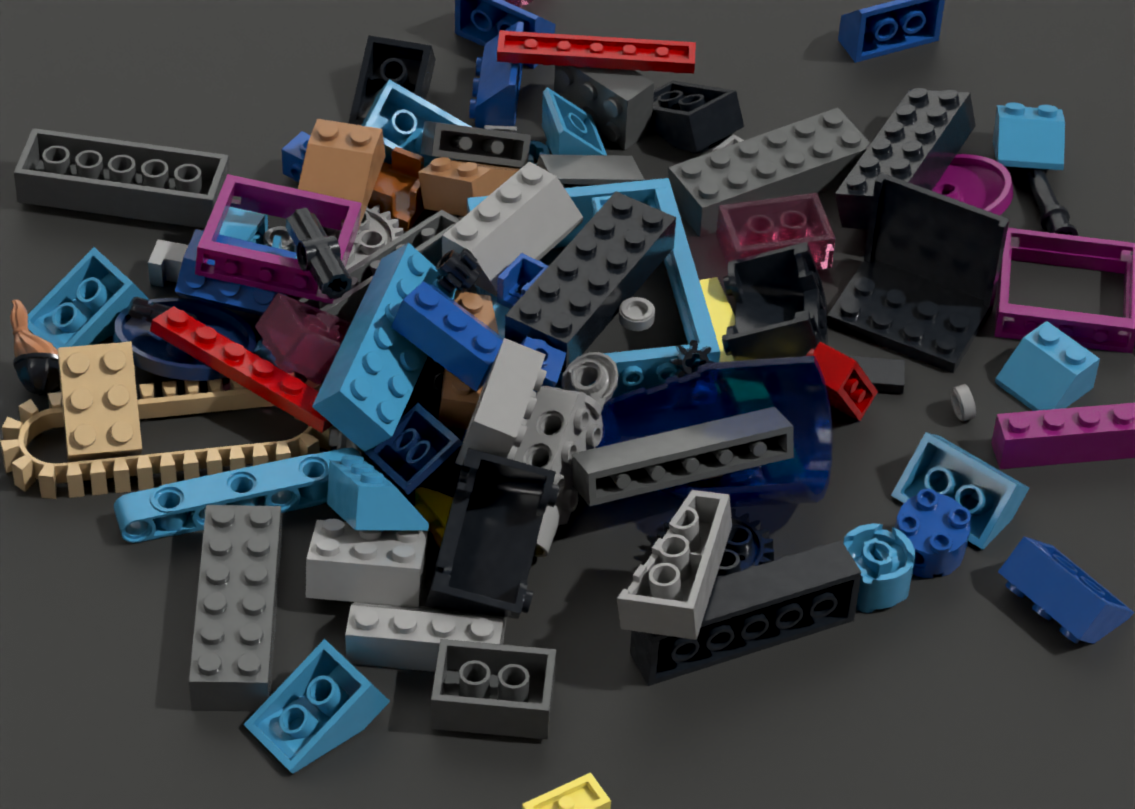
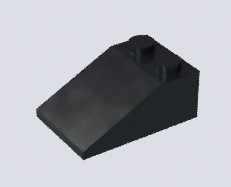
(398, 60)
(695, 115)

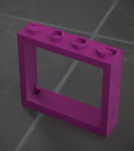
(1069, 251)
(266, 269)

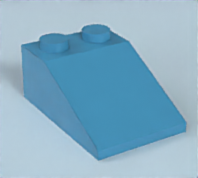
(402, 119)
(84, 304)
(316, 709)

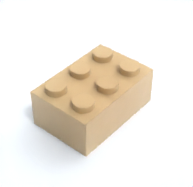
(99, 401)

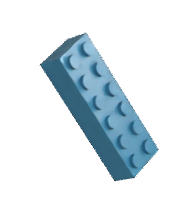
(375, 363)

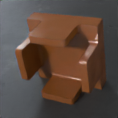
(399, 188)

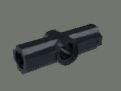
(318, 253)

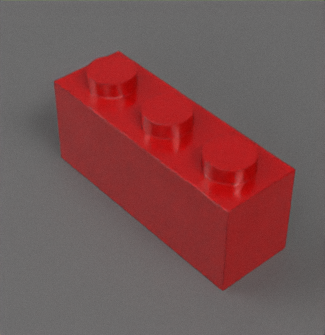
(845, 381)

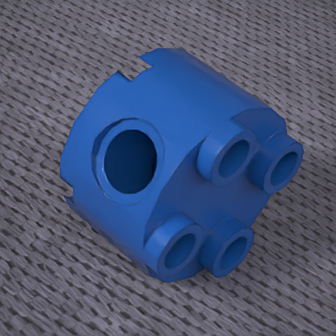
(937, 530)

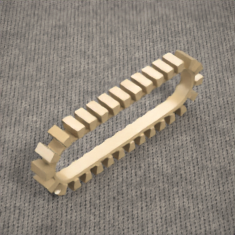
(26, 467)

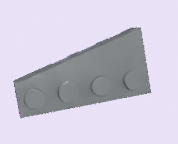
(678, 578)

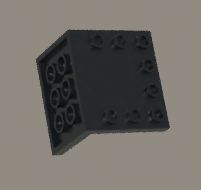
(923, 274)

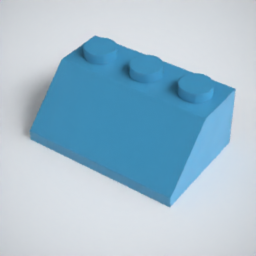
(974, 484)
(368, 498)

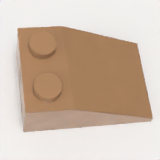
(343, 161)
(450, 182)

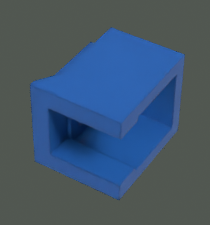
(516, 277)

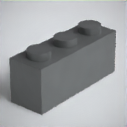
(475, 144)
(590, 169)

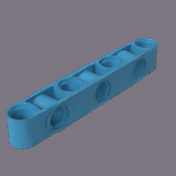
(181, 505)

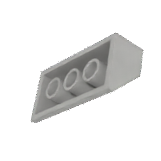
(521, 216)
(412, 635)

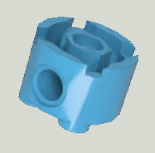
(885, 565)

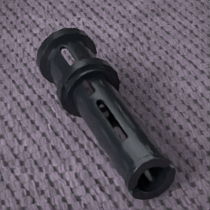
(1053, 216)

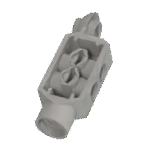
(566, 424)

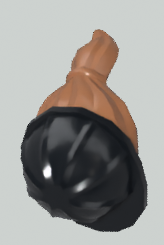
(34, 357)

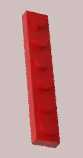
(596, 52)
(240, 365)

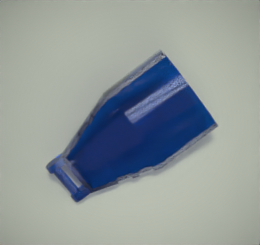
(732, 389)

